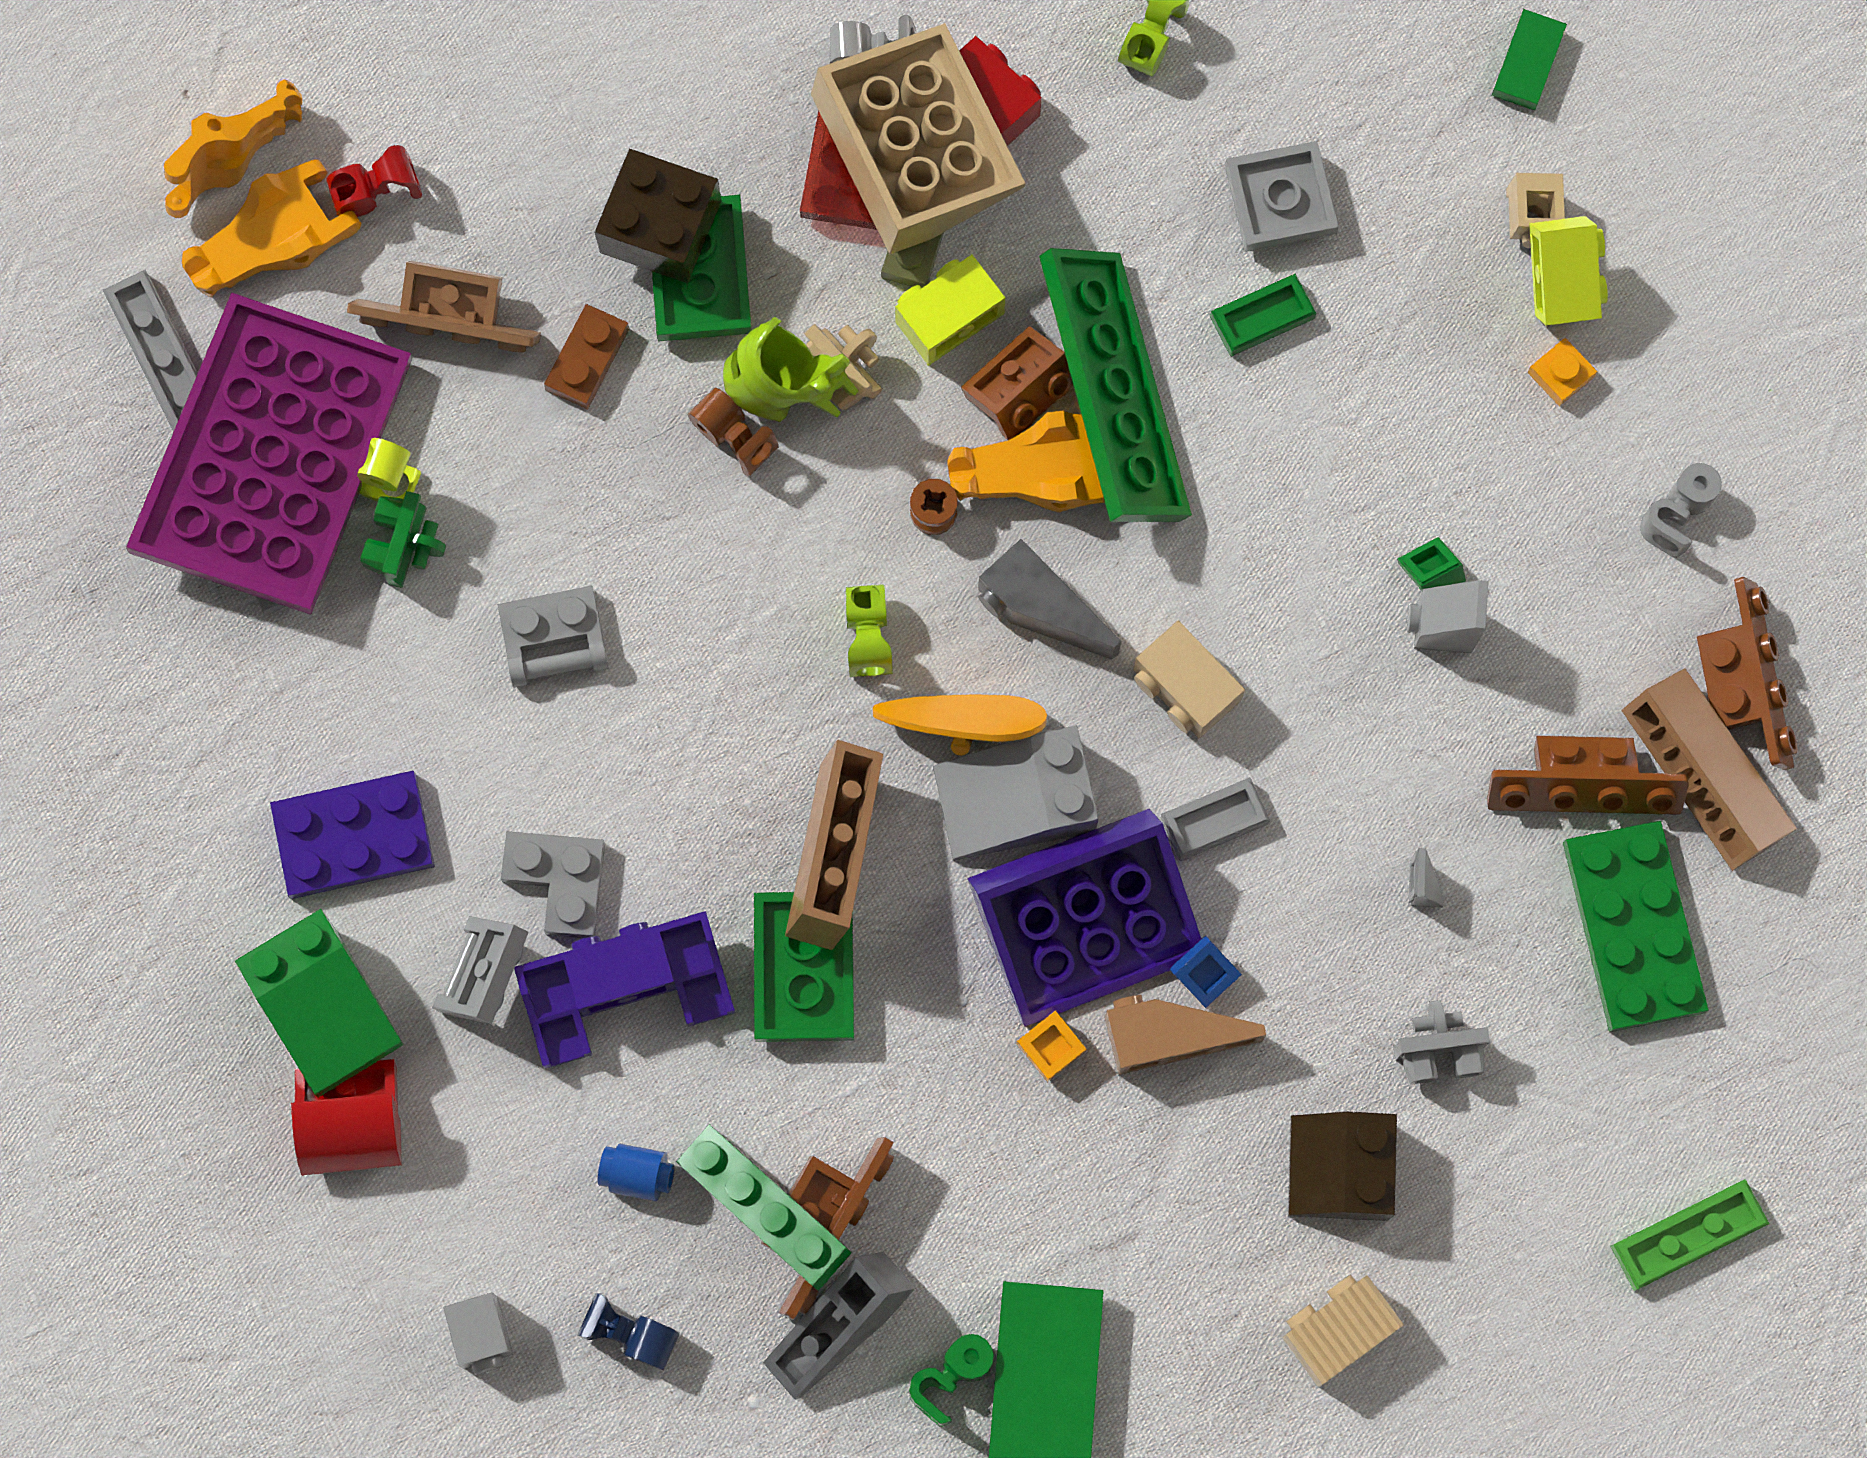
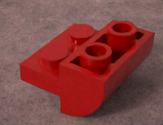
(349, 1125)

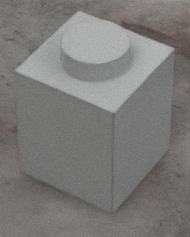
(478, 1333)

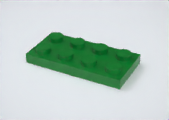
(1635, 926)

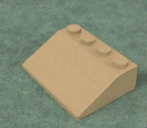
(915, 136)

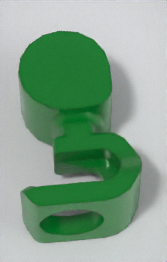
(965, 1360)

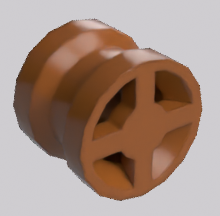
(936, 516)

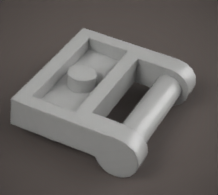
(550, 622)
(482, 970)

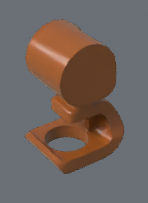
(723, 421)

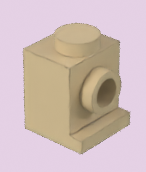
(1537, 194)

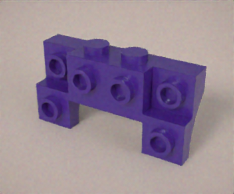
(618, 973)

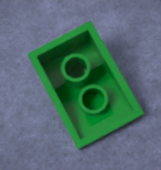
(319, 1002)

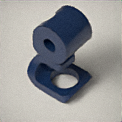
(641, 1339)

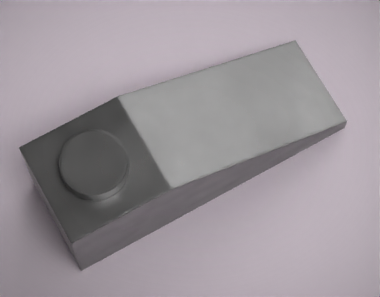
(1038, 600)
(839, 1322)

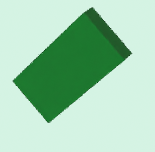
(1529, 59)
(1262, 315)

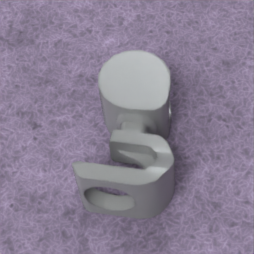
(855, 37)
(1689, 496)

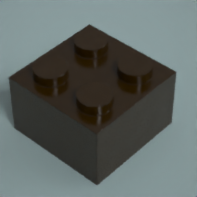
(658, 215)

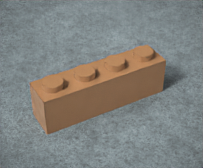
(834, 845)

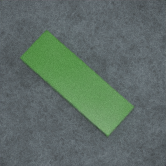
(1689, 1235)

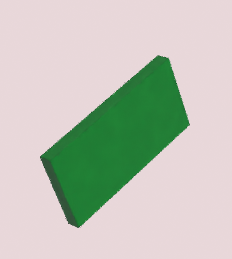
(1046, 1371)

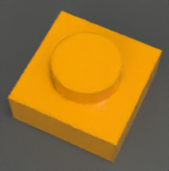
(1562, 371)
(1051, 1046)

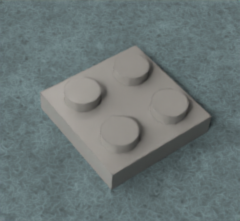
(1281, 196)

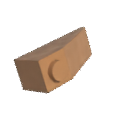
(1165, 1033)

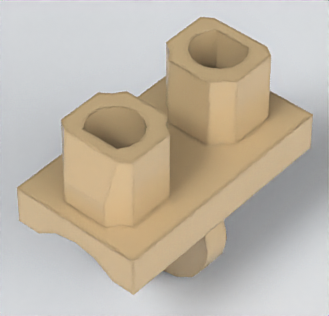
(857, 348)

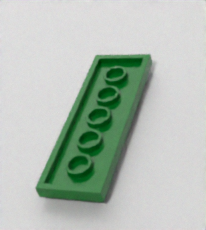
(1115, 386)

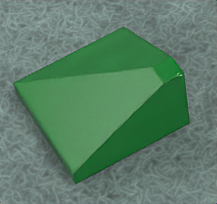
(1432, 565)

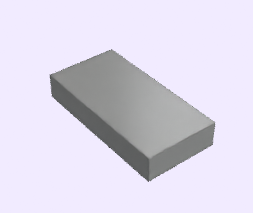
(1215, 819)

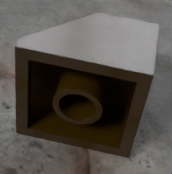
(1343, 1165)

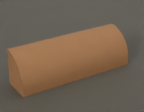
(1723, 784)

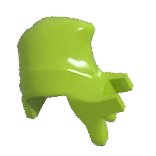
(778, 370)

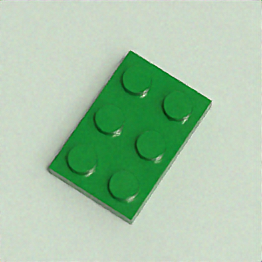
(717, 292)
(798, 986)

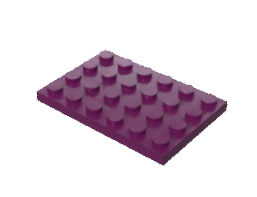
(269, 453)

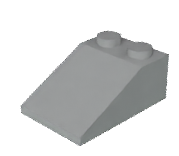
(1016, 794)

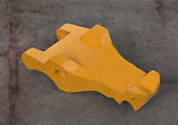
(224, 146)
(272, 231)
(1042, 465)

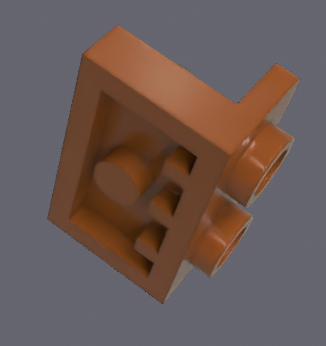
(1020, 382)

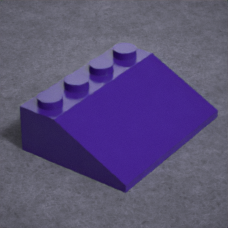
(1086, 916)

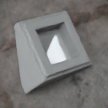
(1423, 884)

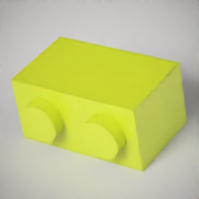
(1567, 270)
(949, 308)

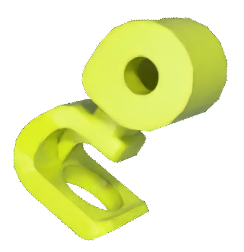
(384, 469)

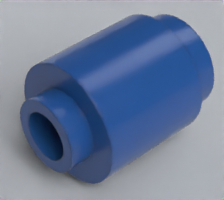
(635, 1172)

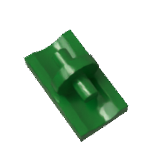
(405, 518)

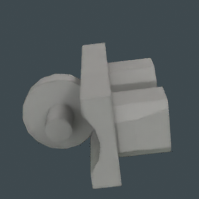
(1420, 1051)

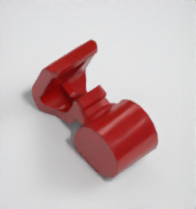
(356, 188)

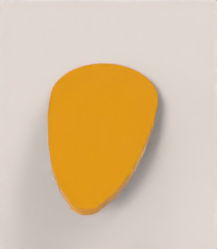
(966, 717)

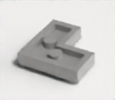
(568, 868)

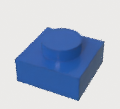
(1205, 971)

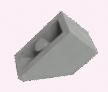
(1449, 617)

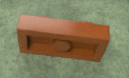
(586, 356)

